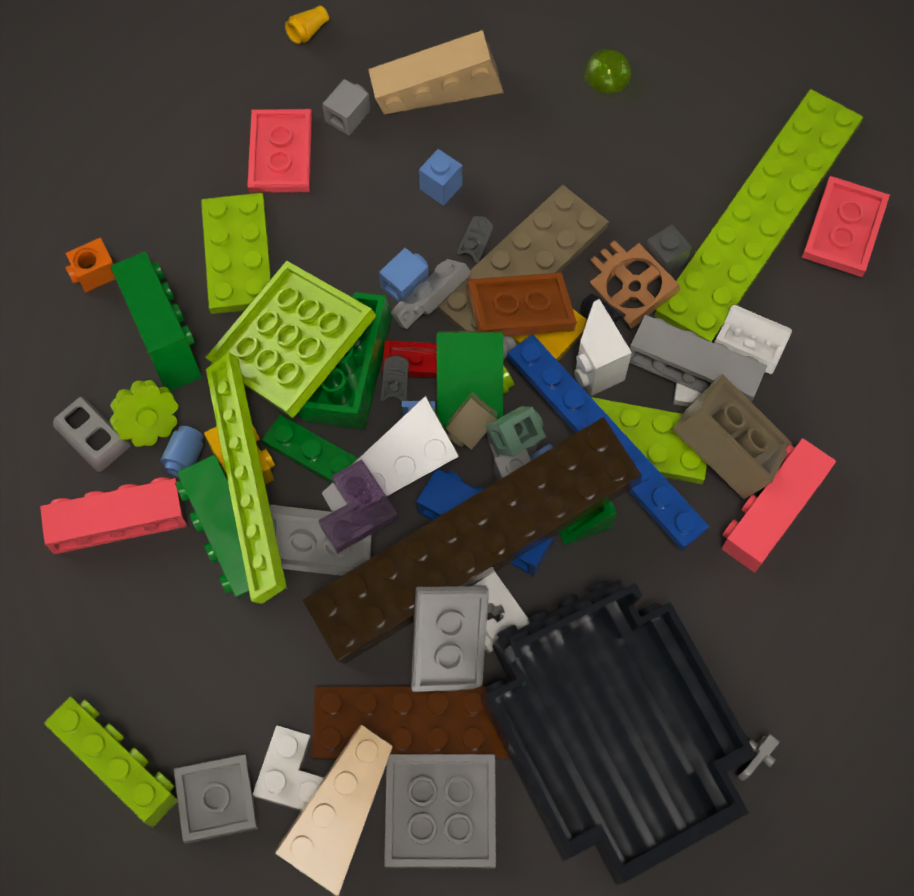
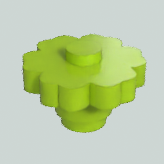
(143, 413)

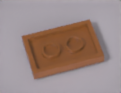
(522, 304)

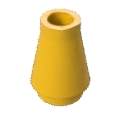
(305, 24)

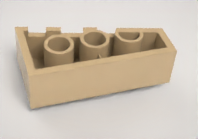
(333, 818)

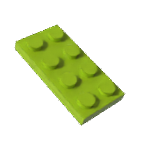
(235, 250)
(654, 436)

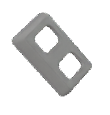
(78, 437)

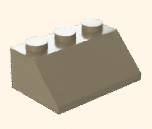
(733, 437)

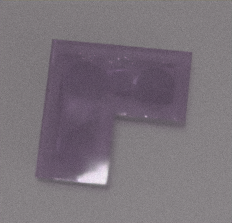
(365, 510)

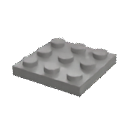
(440, 811)

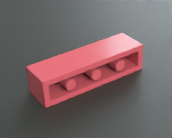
(777, 505)
(112, 515)

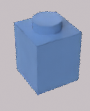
(440, 177)
(403, 274)

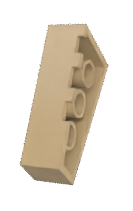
(437, 75)

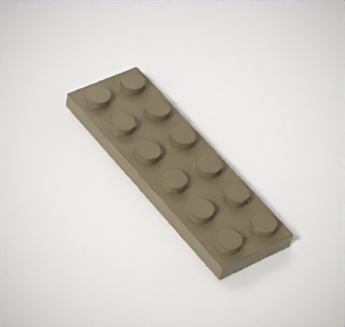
(539, 245)

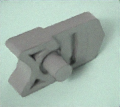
(763, 750)

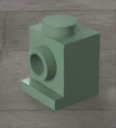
(512, 442)

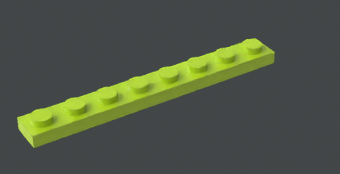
(245, 480)

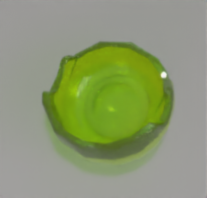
(608, 71)

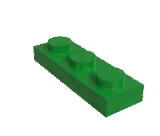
(306, 449)

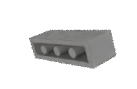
(691, 359)

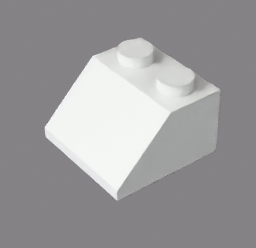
(602, 353)

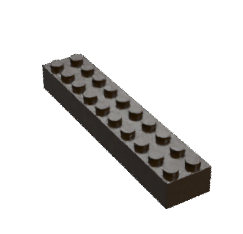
(474, 538)

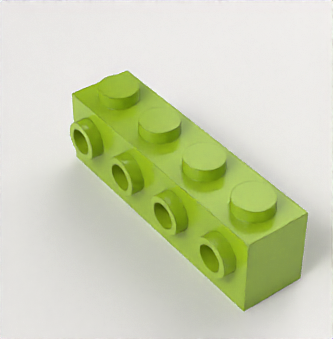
(115, 765)

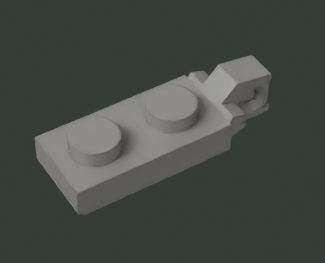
(431, 292)

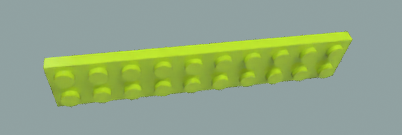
(759, 216)

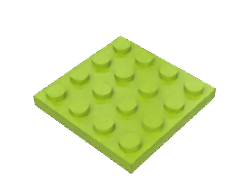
(293, 337)

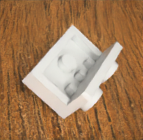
(754, 336)

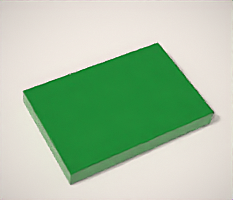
(466, 365)

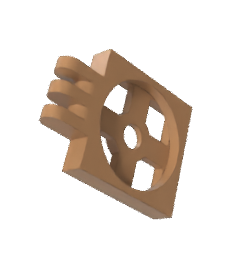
(616, 266)

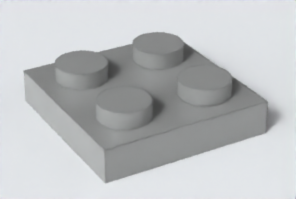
(215, 799)

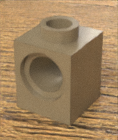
(469, 421)

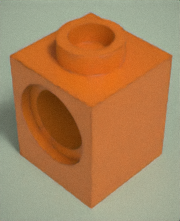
(86, 255)

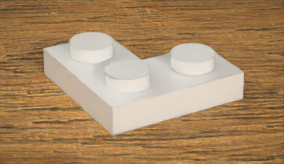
(281, 772)

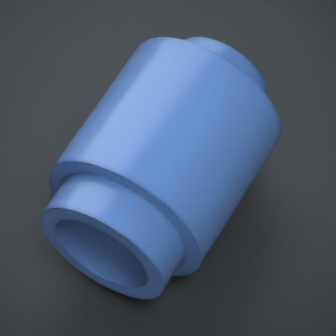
(182, 450)

